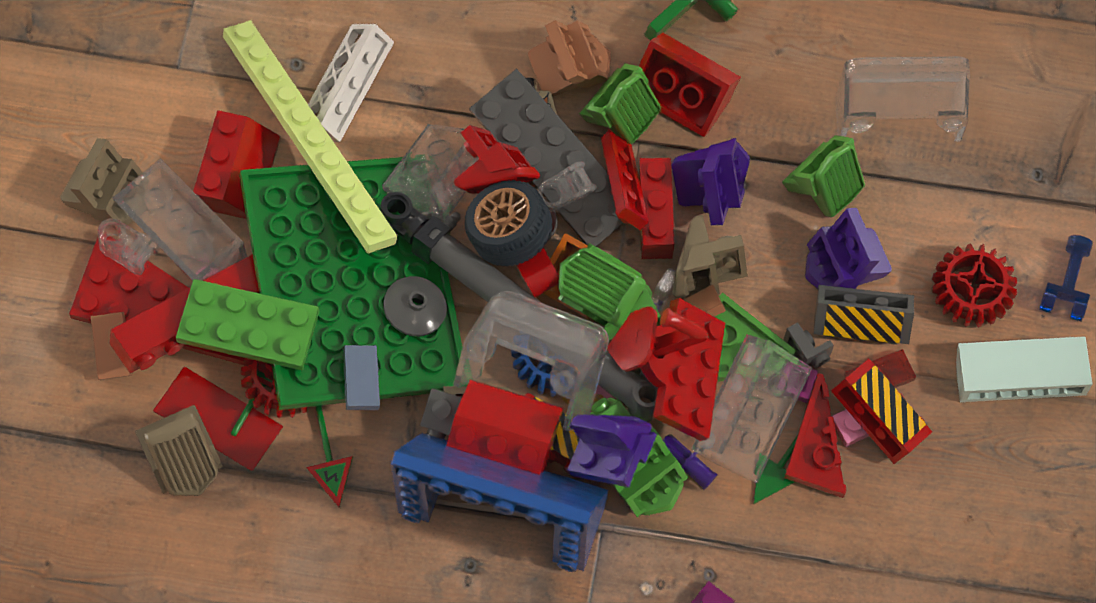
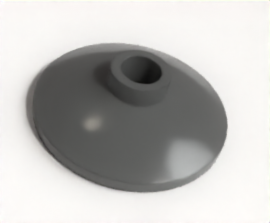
(407, 316)

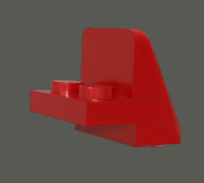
(495, 163)

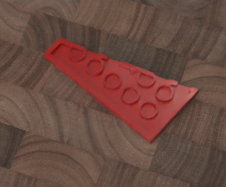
(114, 289)

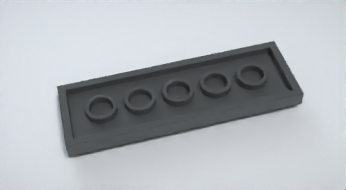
(524, 120)

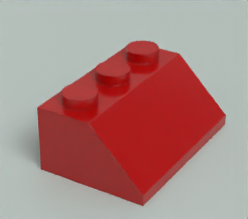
(687, 83)
(233, 146)
(505, 427)

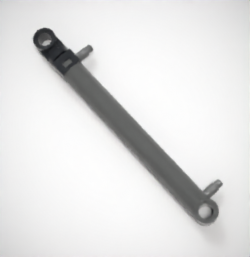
(434, 243)

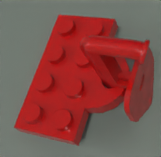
(676, 358)

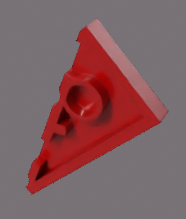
(815, 453)

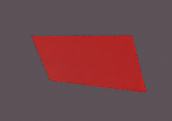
(219, 415)

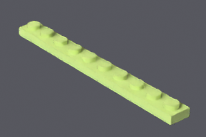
(310, 137)

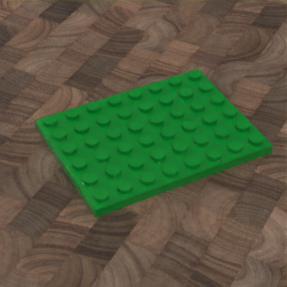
(314, 258)

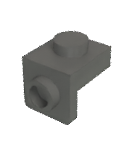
(440, 413)

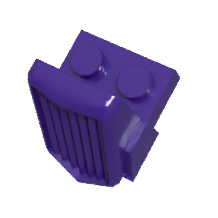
(712, 178)
(846, 254)
(610, 447)

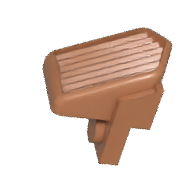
(569, 58)

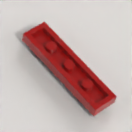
(624, 180)

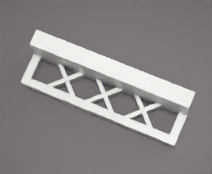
(351, 80)

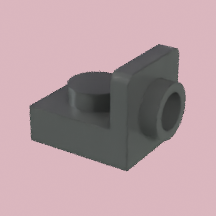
(804, 344)

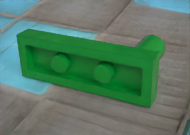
(678, 8)

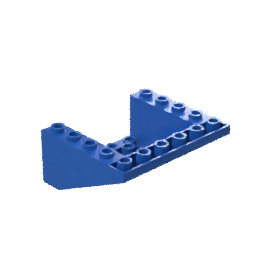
(430, 467)

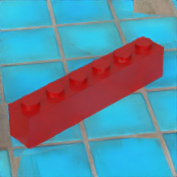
(154, 331)

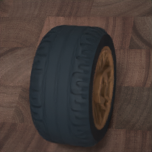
(508, 223)

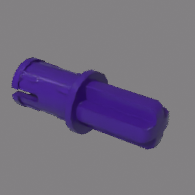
(690, 463)

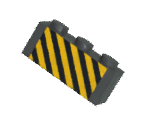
(864, 314)

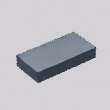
(361, 377)

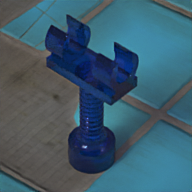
(1077, 247)

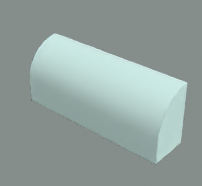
(1023, 369)

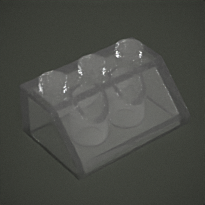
(430, 169)

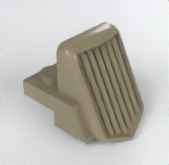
(98, 181)
(707, 262)
(180, 453)

